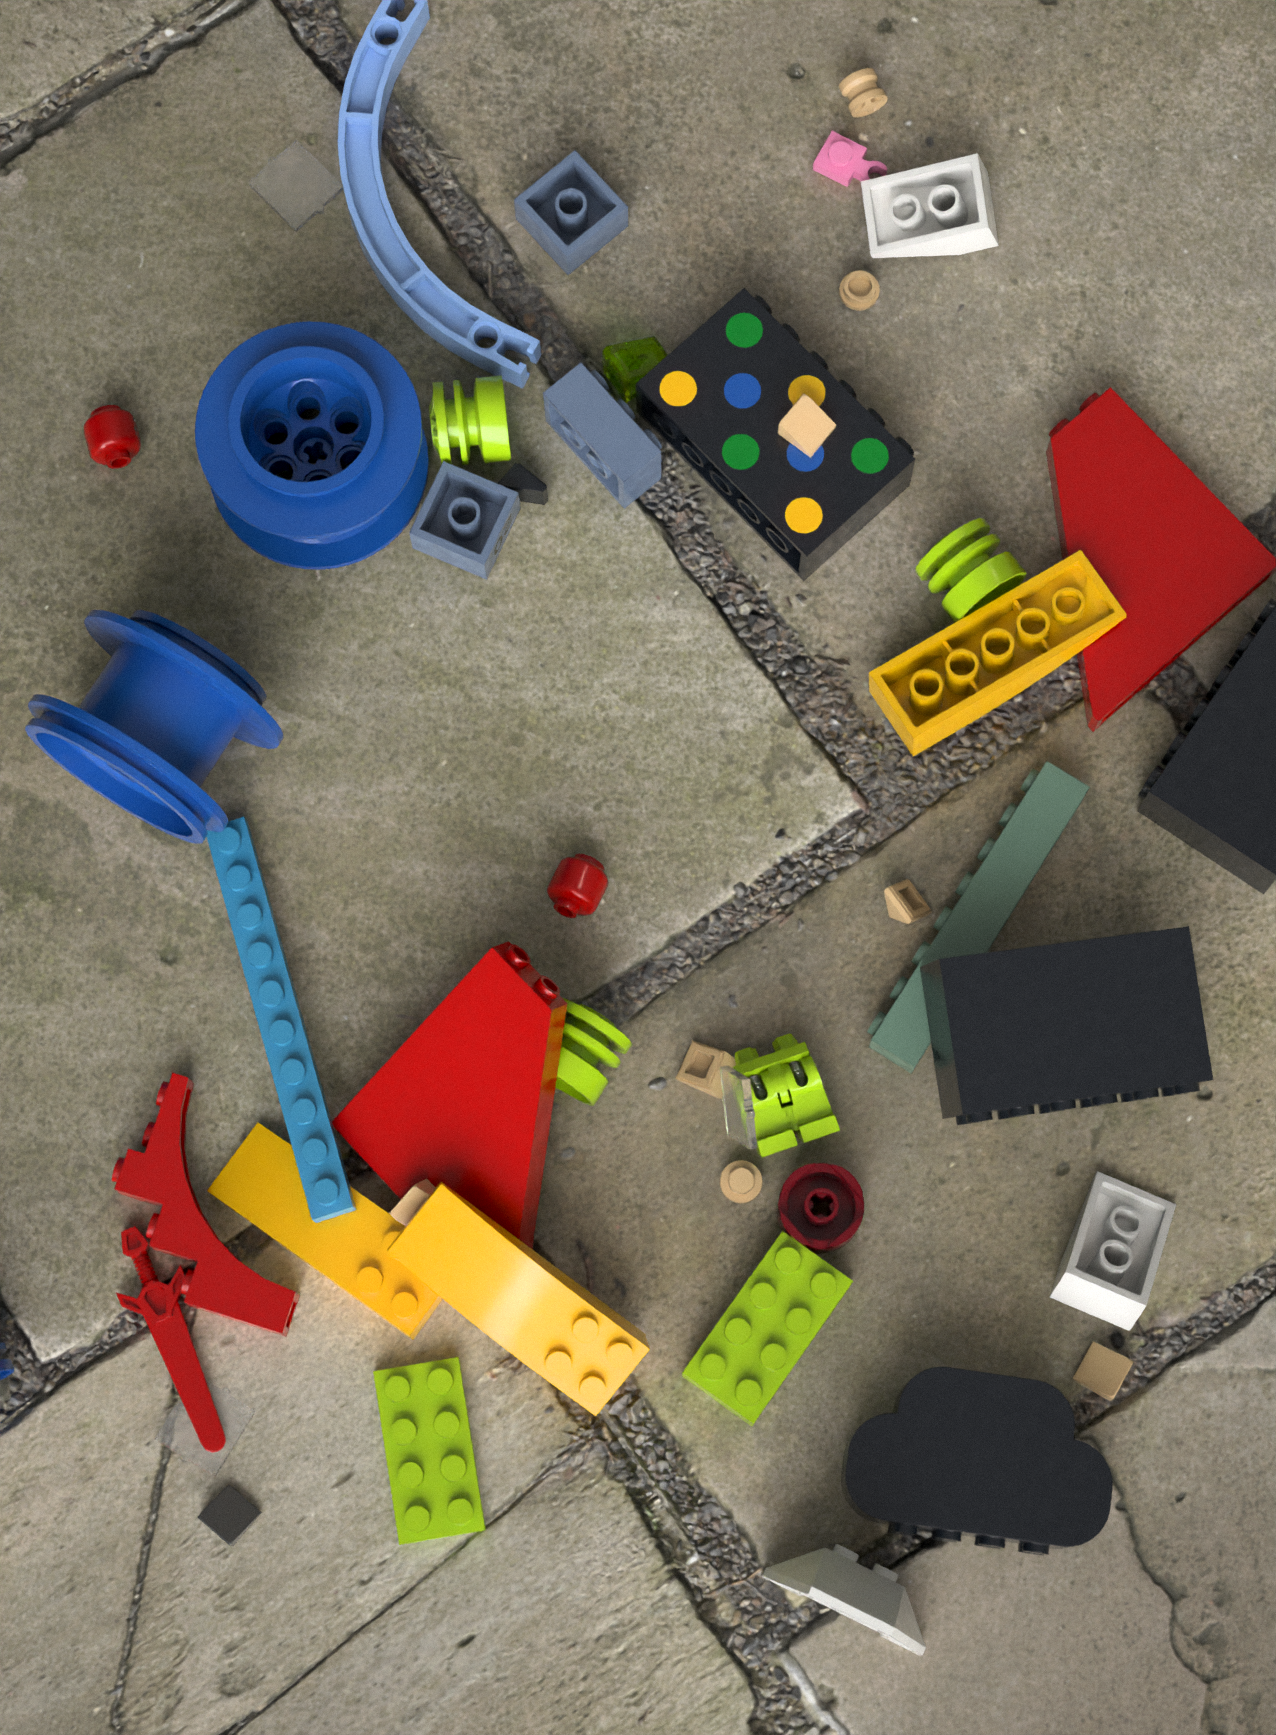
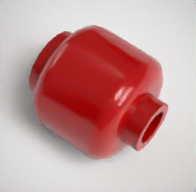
(112, 436)
(577, 886)

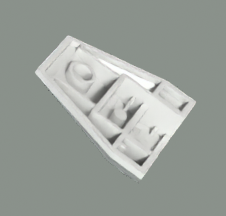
(853, 1591)

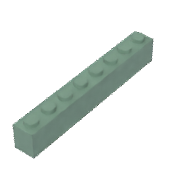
(984, 904)

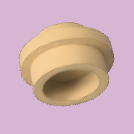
(859, 290)
(741, 1181)

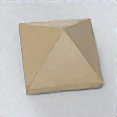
(905, 902)

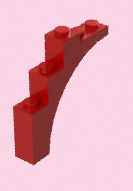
(181, 1230)

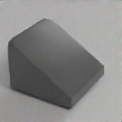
(229, 1515)

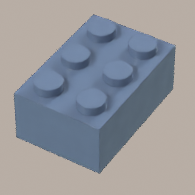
(603, 434)

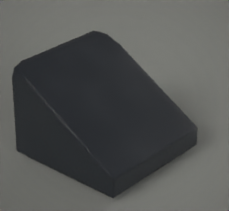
(526, 484)

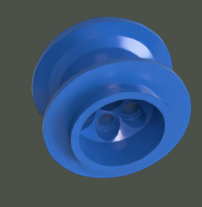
(323, 512)
(155, 722)

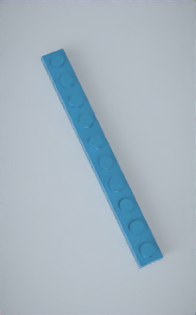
(280, 1022)

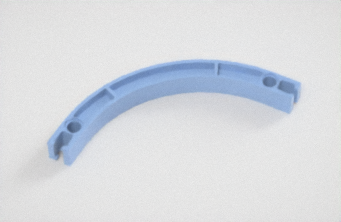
(390, 255)

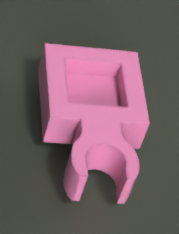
(844, 160)

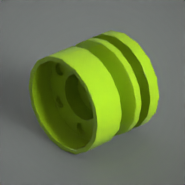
(471, 421)
(965, 566)
(583, 1046)

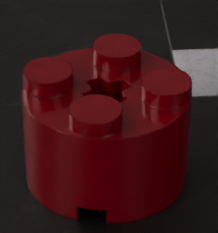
(821, 1183)

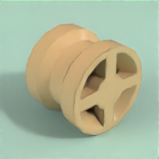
(863, 92)

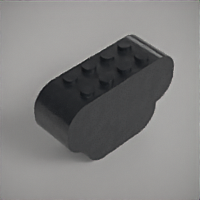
(979, 1462)

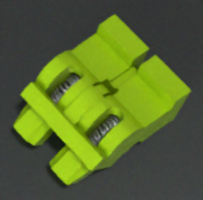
(782, 1078)

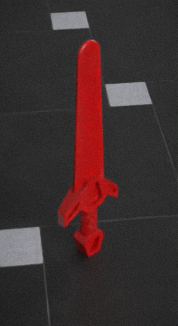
(168, 1327)

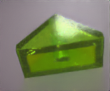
(629, 362)

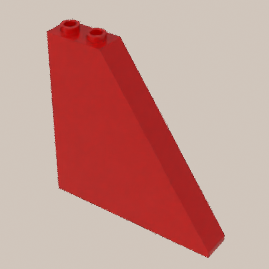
(1153, 539)
(470, 1093)

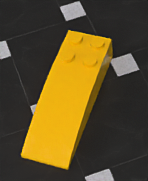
(994, 652)
(349, 1249)
(520, 1299)

